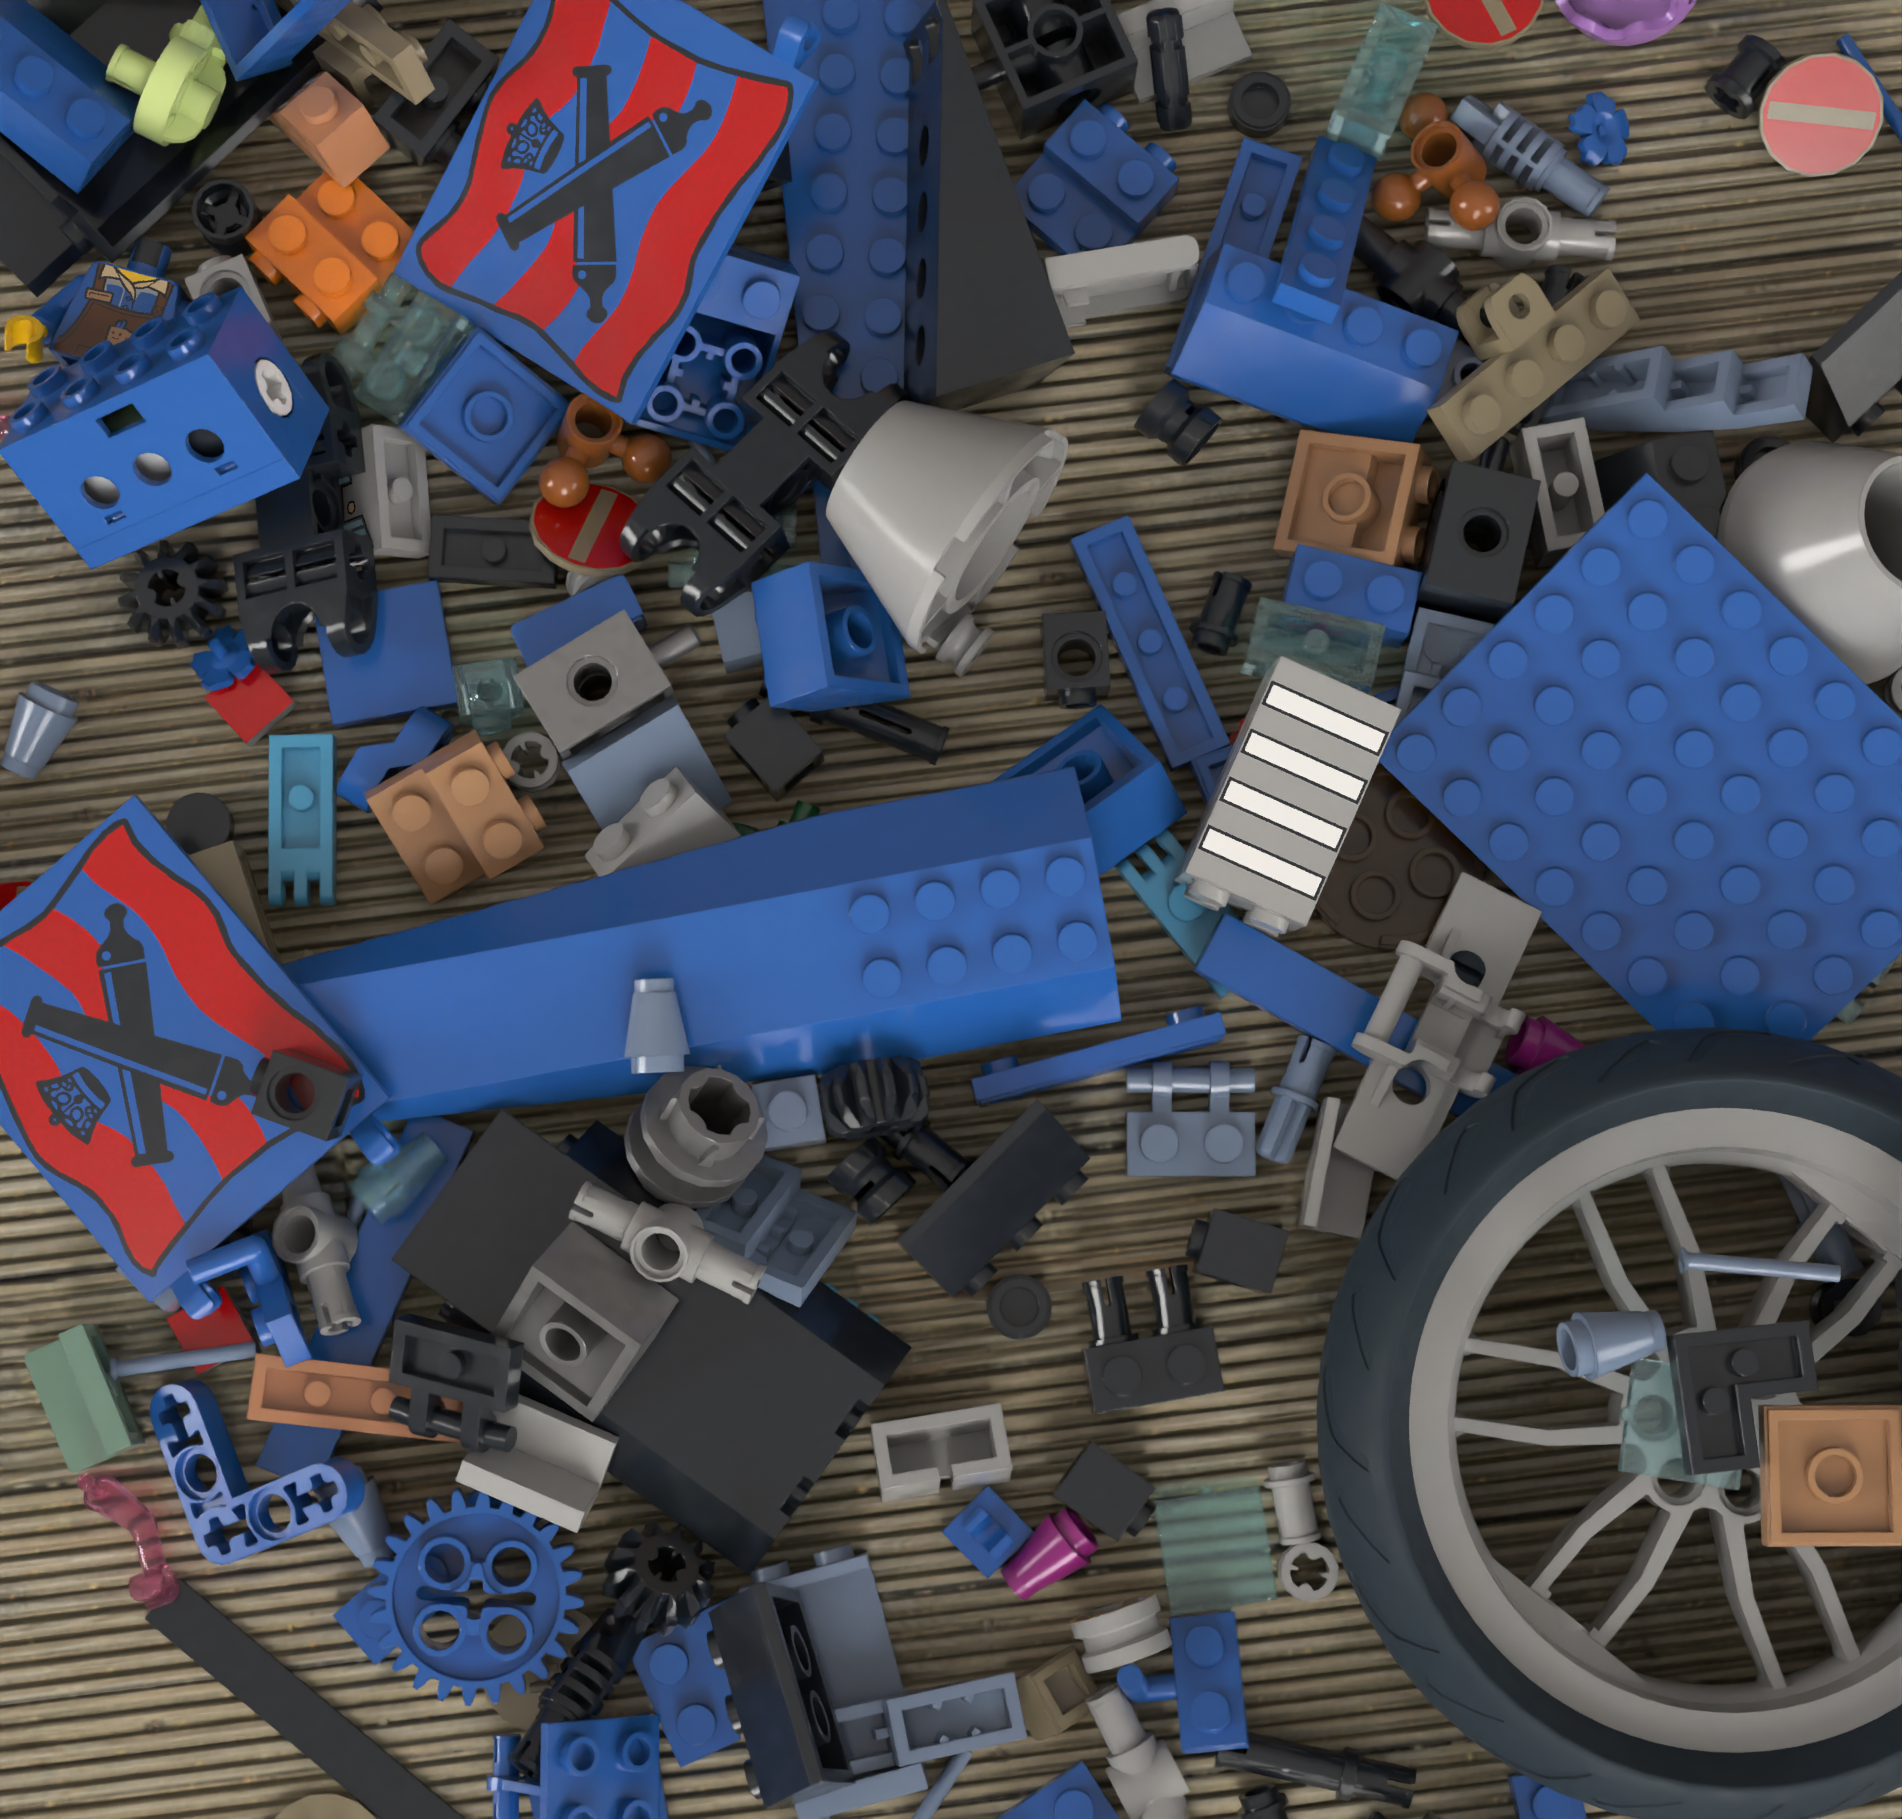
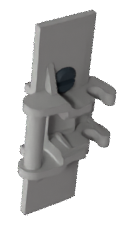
(1457, 1035)

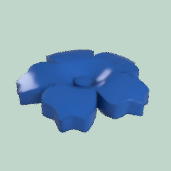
(1600, 130)
(226, 659)

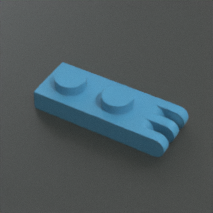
(302, 817)
(1183, 920)

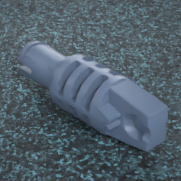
(1528, 154)

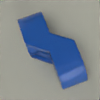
(376, 763)

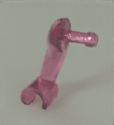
(109, 1498)

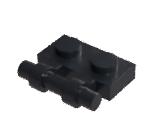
(458, 1365)

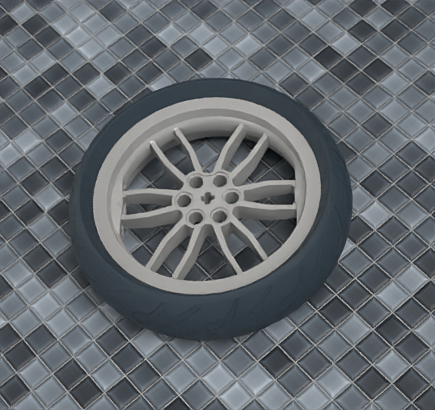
(1455, 1619)

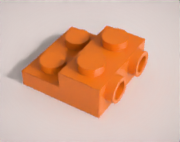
(330, 249)

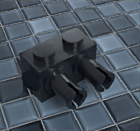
(461, 75)
(1137, 1371)

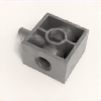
(604, 655)

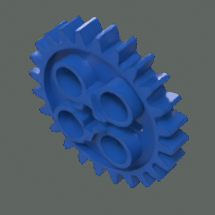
(473, 1656)

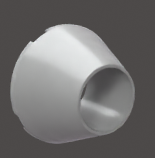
(937, 509)
(1827, 542)

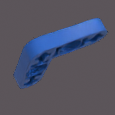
(230, 1498)

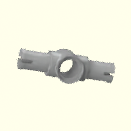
(1551, 235)
(637, 1230)
(321, 1248)
(1139, 1764)

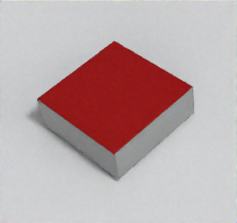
(252, 705)
(220, 1328)

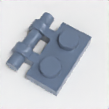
(1190, 1142)

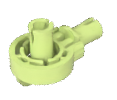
(178, 89)

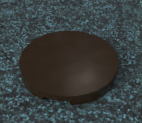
(1393, 869)

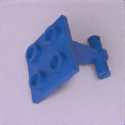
(585, 1770)

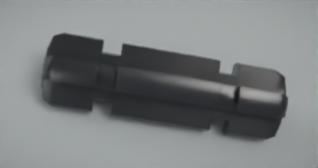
(1169, 69)

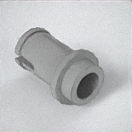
(1293, 1501)

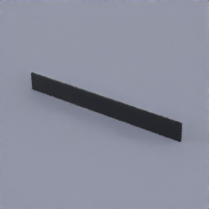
(295, 1709)

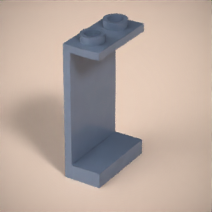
(854, 1657)

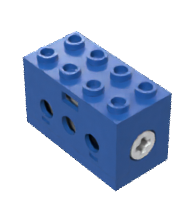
(164, 427)

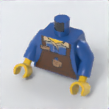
(100, 306)

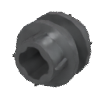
(696, 1136)

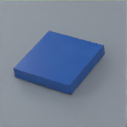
(485, 415)
(402, 668)

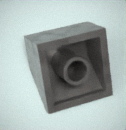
(584, 1319)

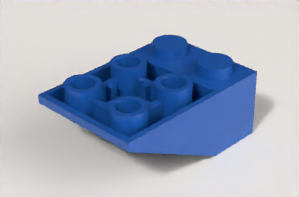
(724, 351)

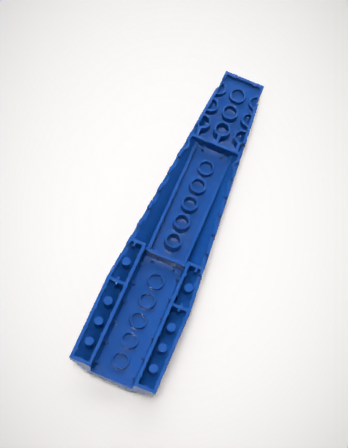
(786, 948)

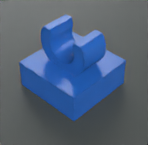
(987, 1531)

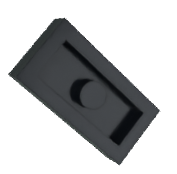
(487, 553)

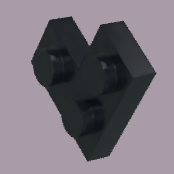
(1714, 1384)

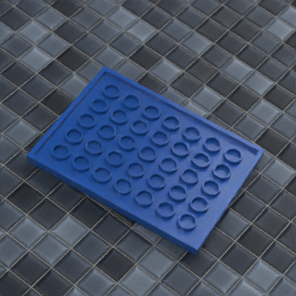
(1674, 779)

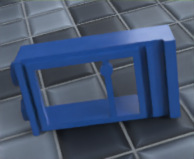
(259, 39)

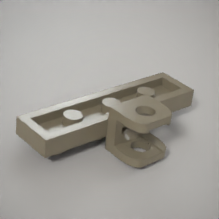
(364, 45)
(1527, 353)

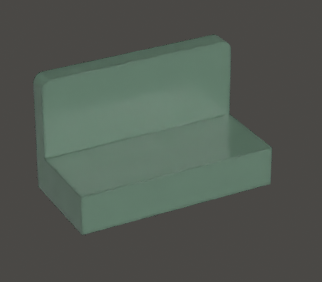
(82, 1400)

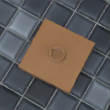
(1831, 1475)

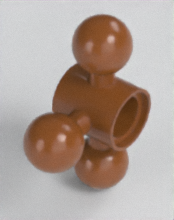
(1461, 180)
(566, 481)

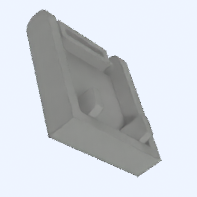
(1122, 278)

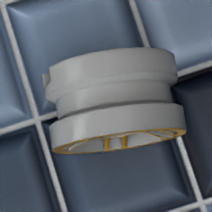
(1120, 1633)

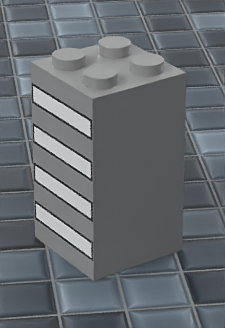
(1286, 798)

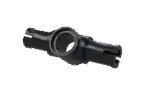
(1413, 277)

